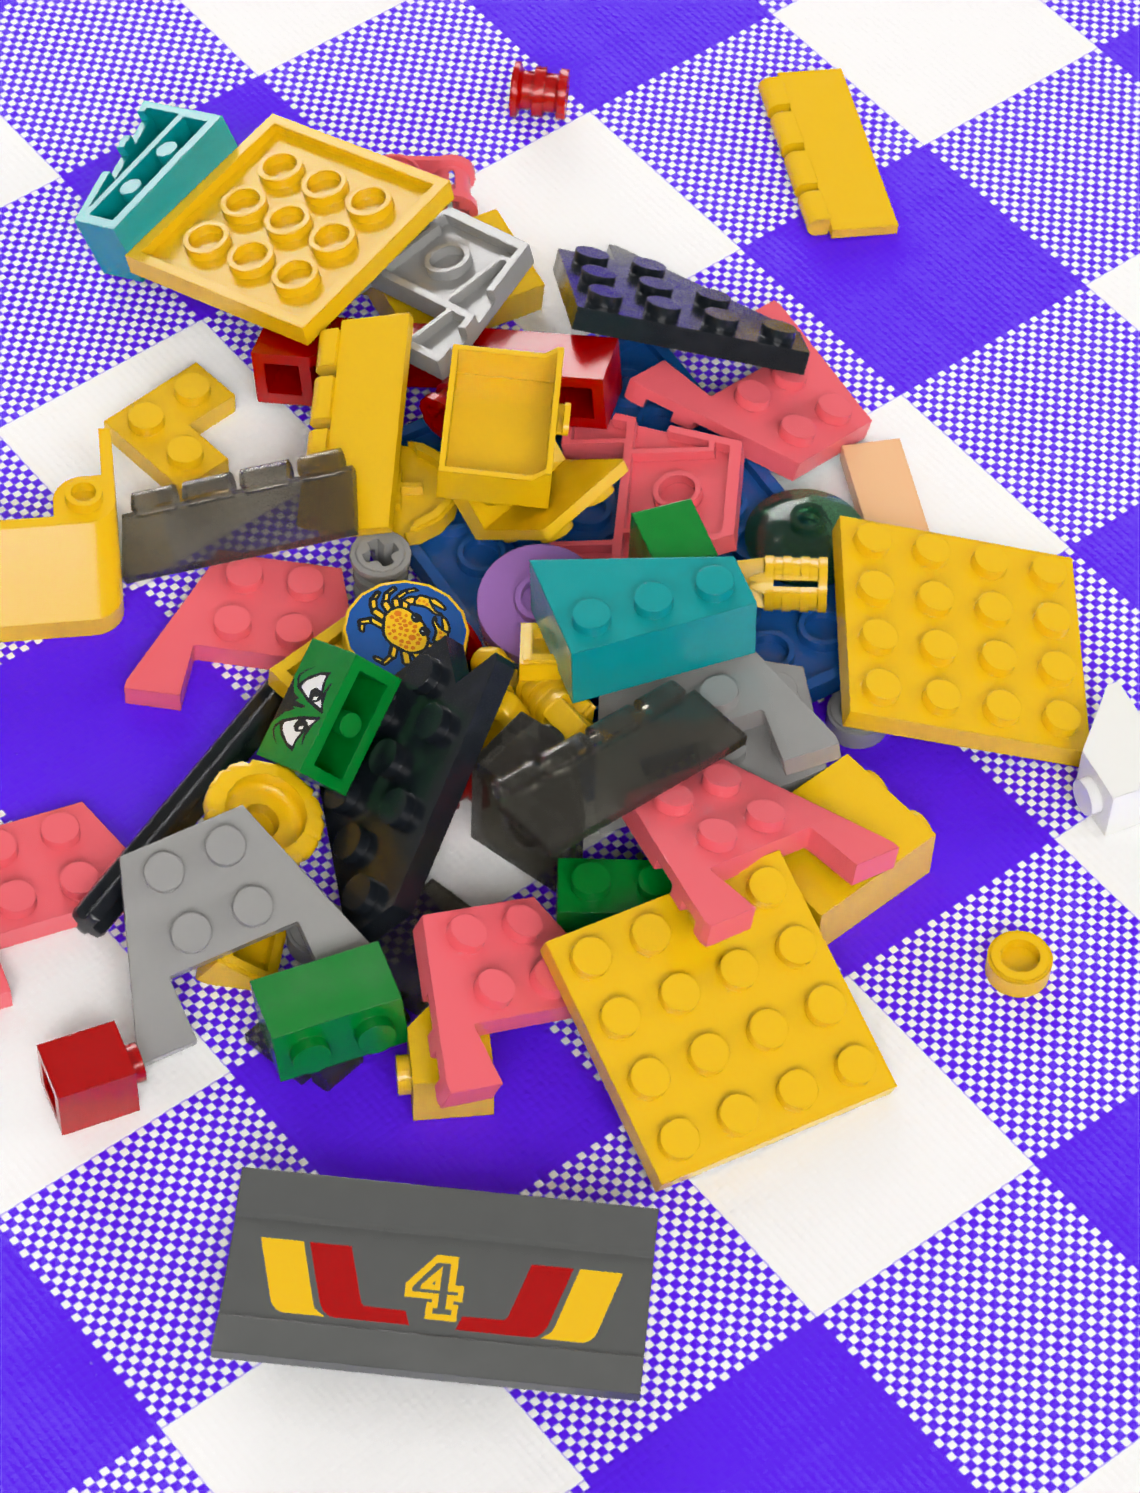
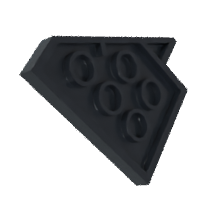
(647, 304)
(411, 784)

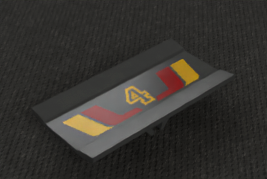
(438, 1284)

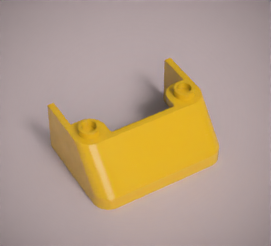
(65, 568)

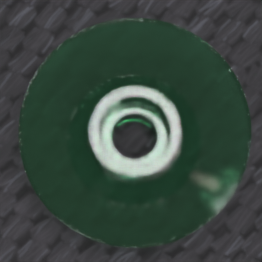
(796, 526)

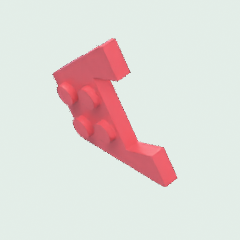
(779, 416)
(663, 471)
(240, 616)
(728, 821)
(47, 871)
(480, 979)

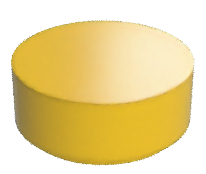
(1018, 964)

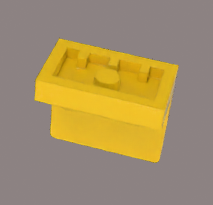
(572, 489)

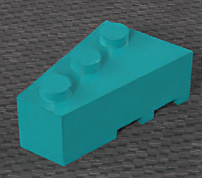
(155, 172)
(640, 618)

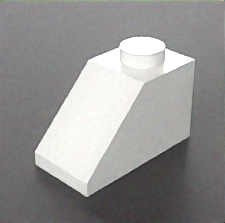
(1110, 764)

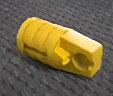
(762, 573)
(550, 704)

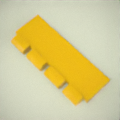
(827, 154)
(364, 407)

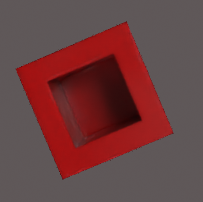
(90, 1077)

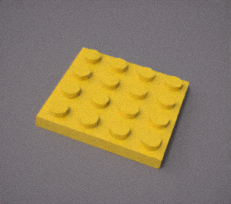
(290, 228)
(958, 642)
(722, 1039)

